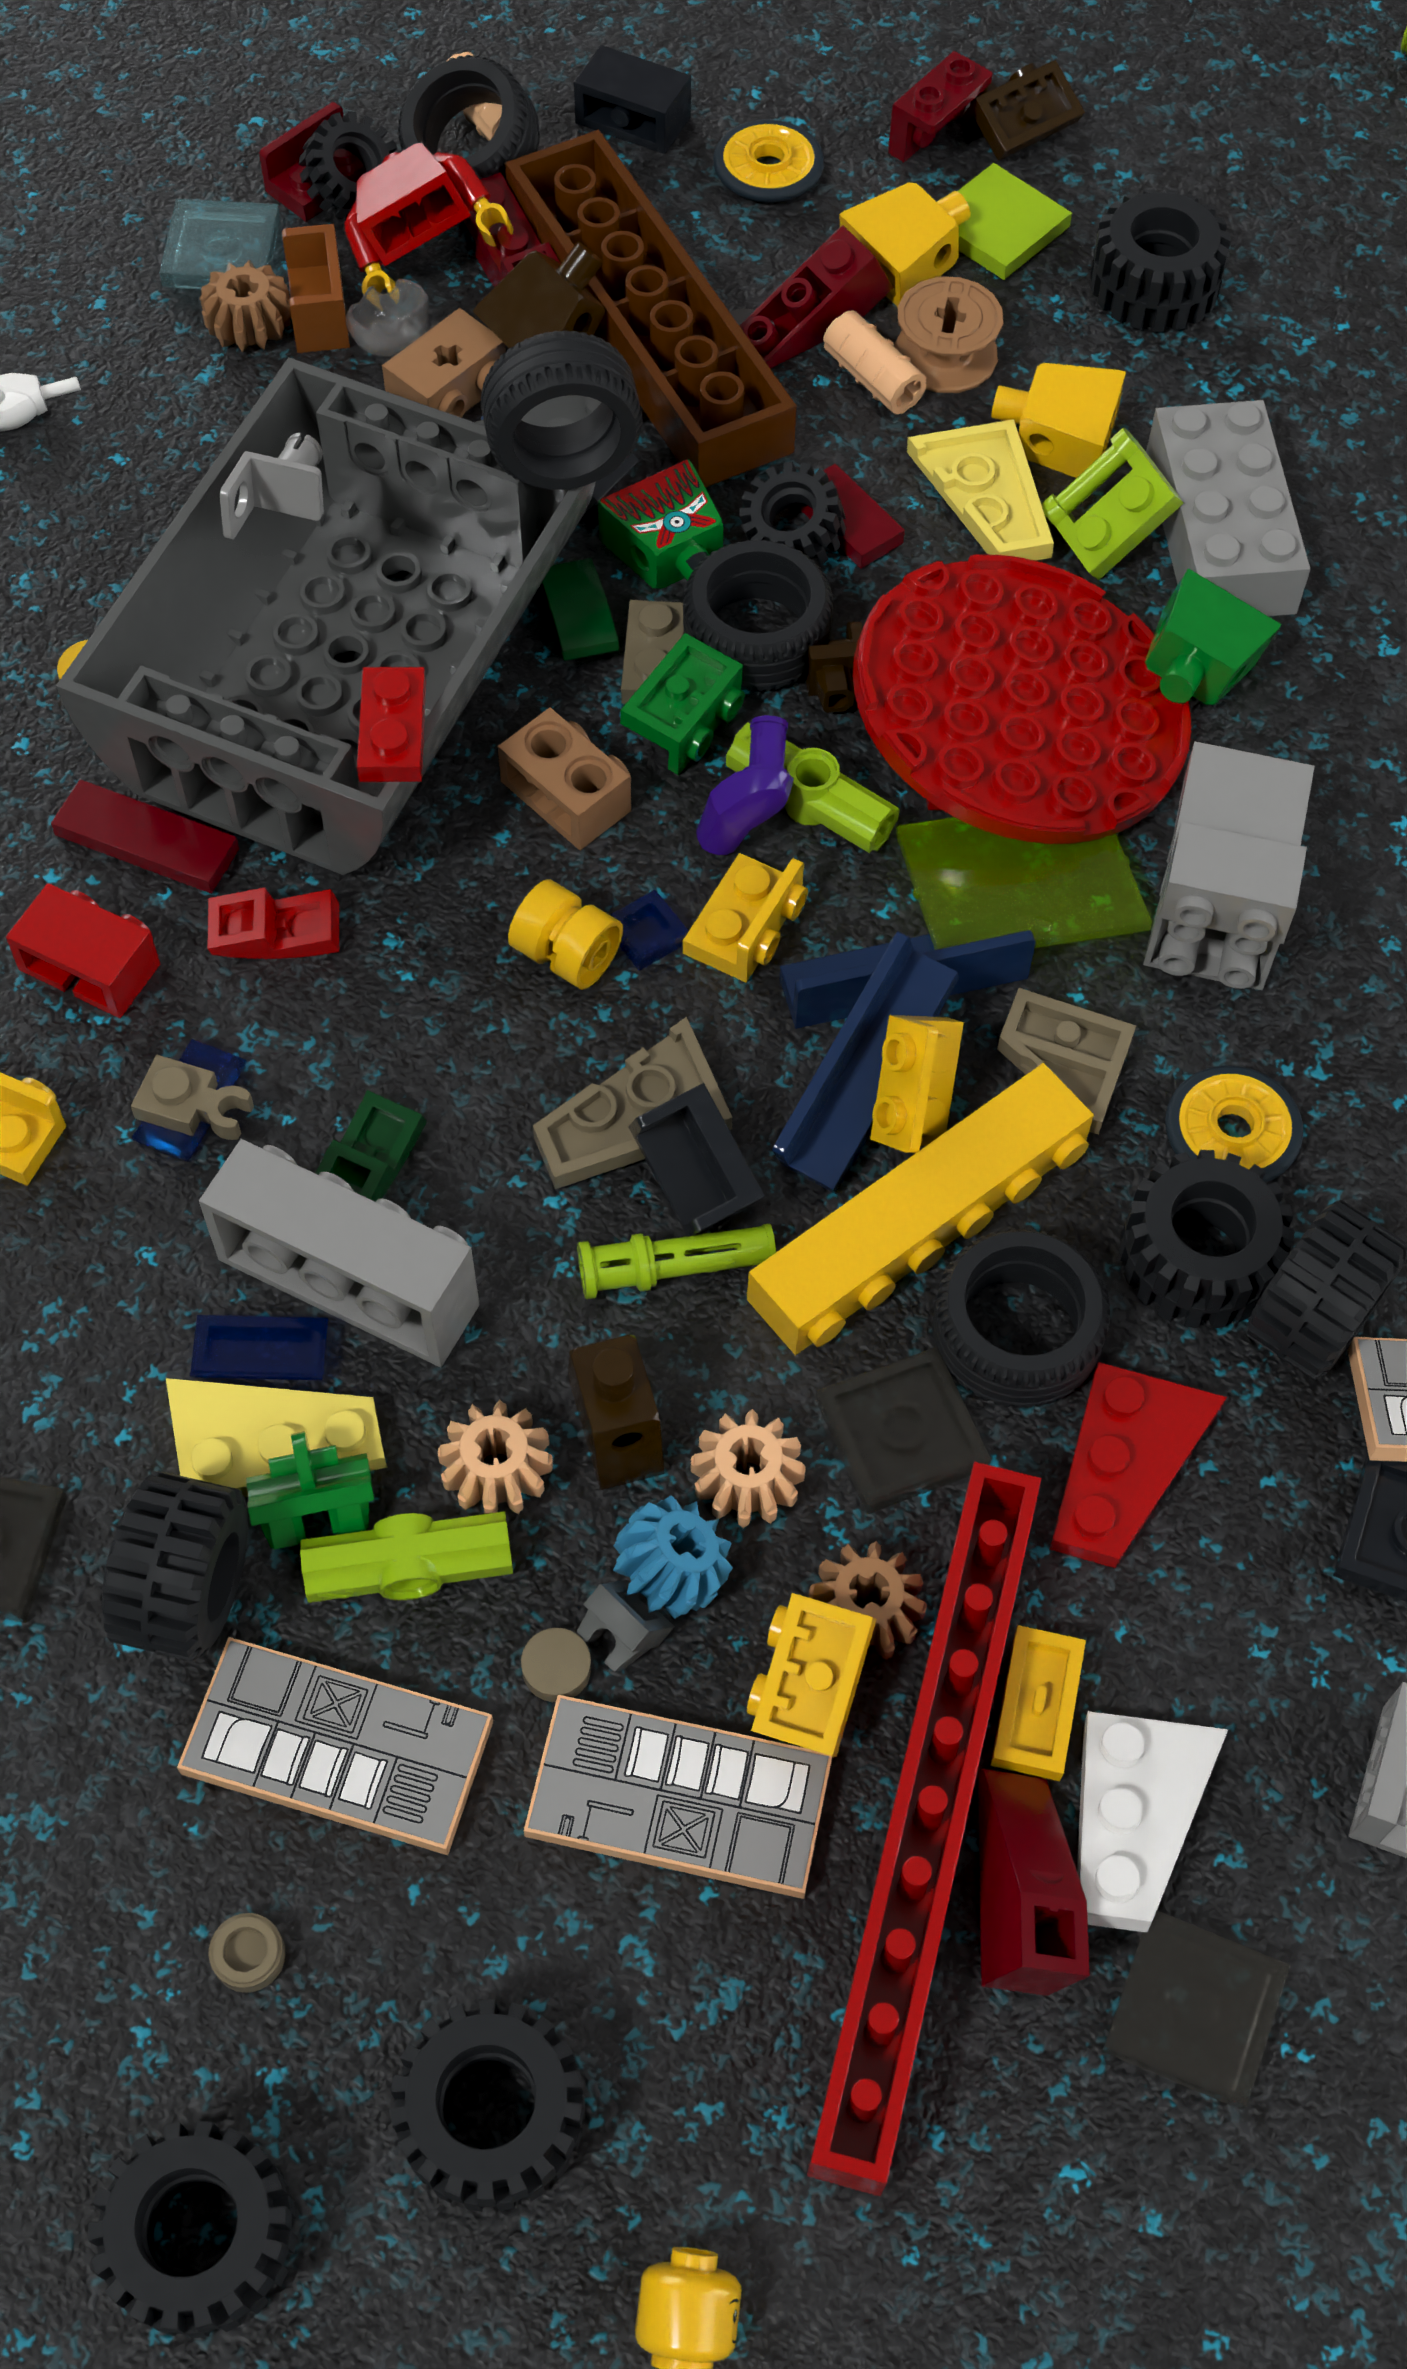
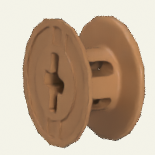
(950, 332)

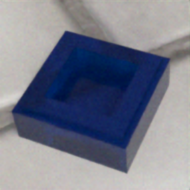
(649, 930)

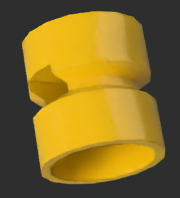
(559, 930)

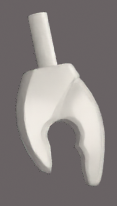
(25, 398)

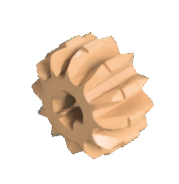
(495, 1436)
(741, 1446)

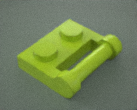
(1122, 515)

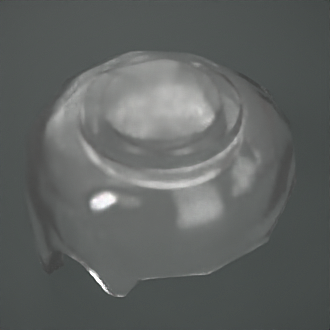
(389, 321)

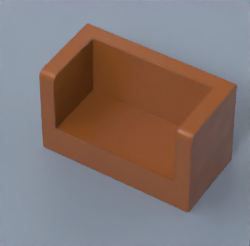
(315, 288)

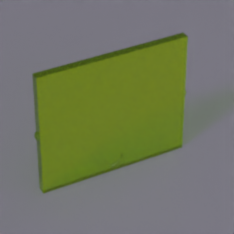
(995, 886)

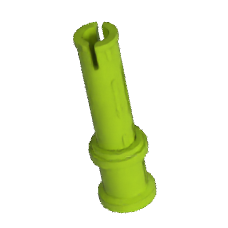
(639, 1256)

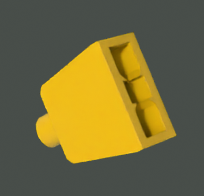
(909, 233)
(1064, 414)

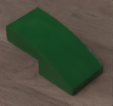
(578, 610)
(374, 1146)

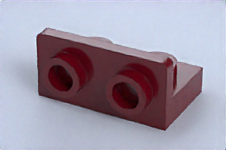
(934, 103)
(282, 168)

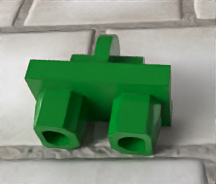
(306, 1485)

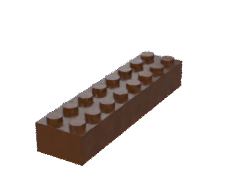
(685, 349)

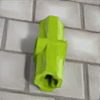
(826, 795)
(405, 1557)

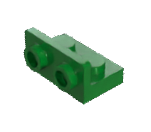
(686, 701)

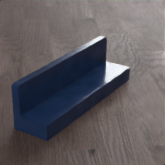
(830, 985)
(839, 1101)

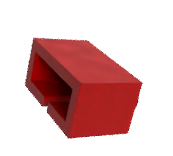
(74, 937)

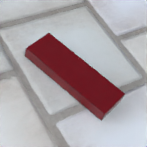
(145, 836)

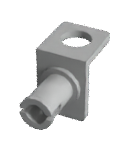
(278, 484)

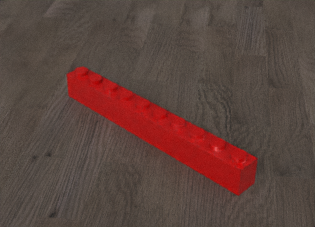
(924, 1835)

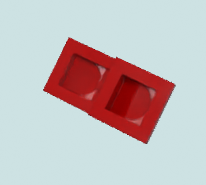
(264, 928)

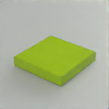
(1007, 221)

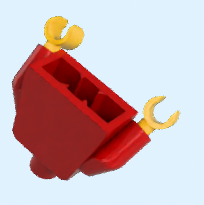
(410, 203)

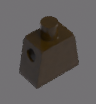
(544, 297)
(613, 1401)

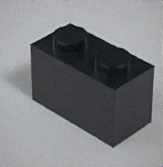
(632, 99)

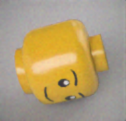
(688, 2311)

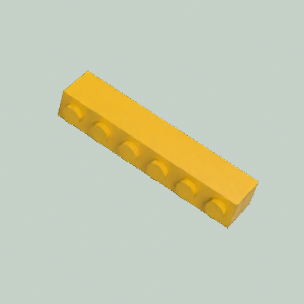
(919, 1209)

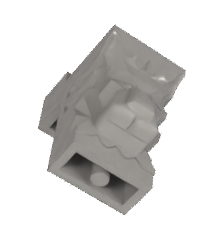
(1231, 867)

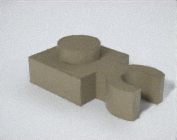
(183, 1095)

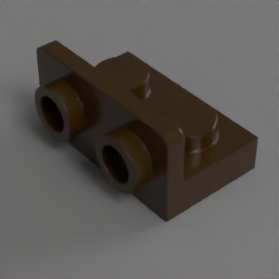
(1024, 109)

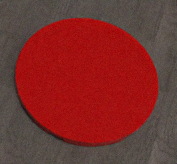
(1019, 700)

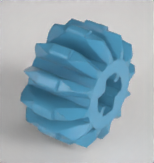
(672, 1557)

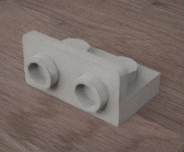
(1382, 1802)

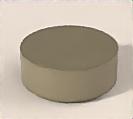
(556, 1664)
(247, 1952)

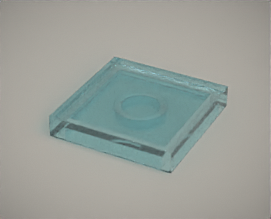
(211, 234)

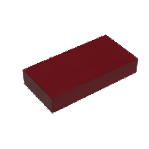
(869, 528)

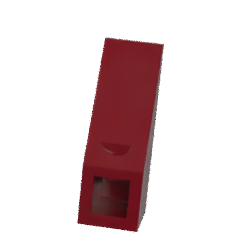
(831, 281)
(1028, 1889)

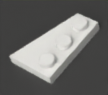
(1136, 1810)

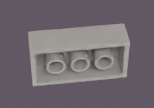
(1236, 504)
(342, 1251)

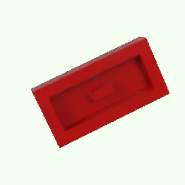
(391, 724)

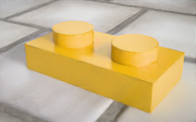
(1038, 1703)

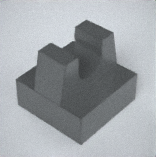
(627, 1620)

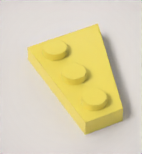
(987, 486)
(234, 1429)

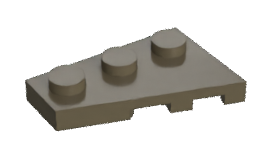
(592, 1129)

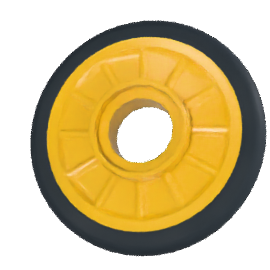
(794, 175)
(1243, 1092)

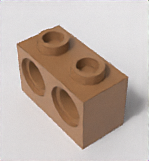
(553, 770)

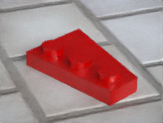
(1125, 1457)

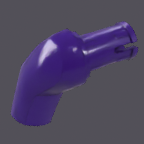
(749, 794)

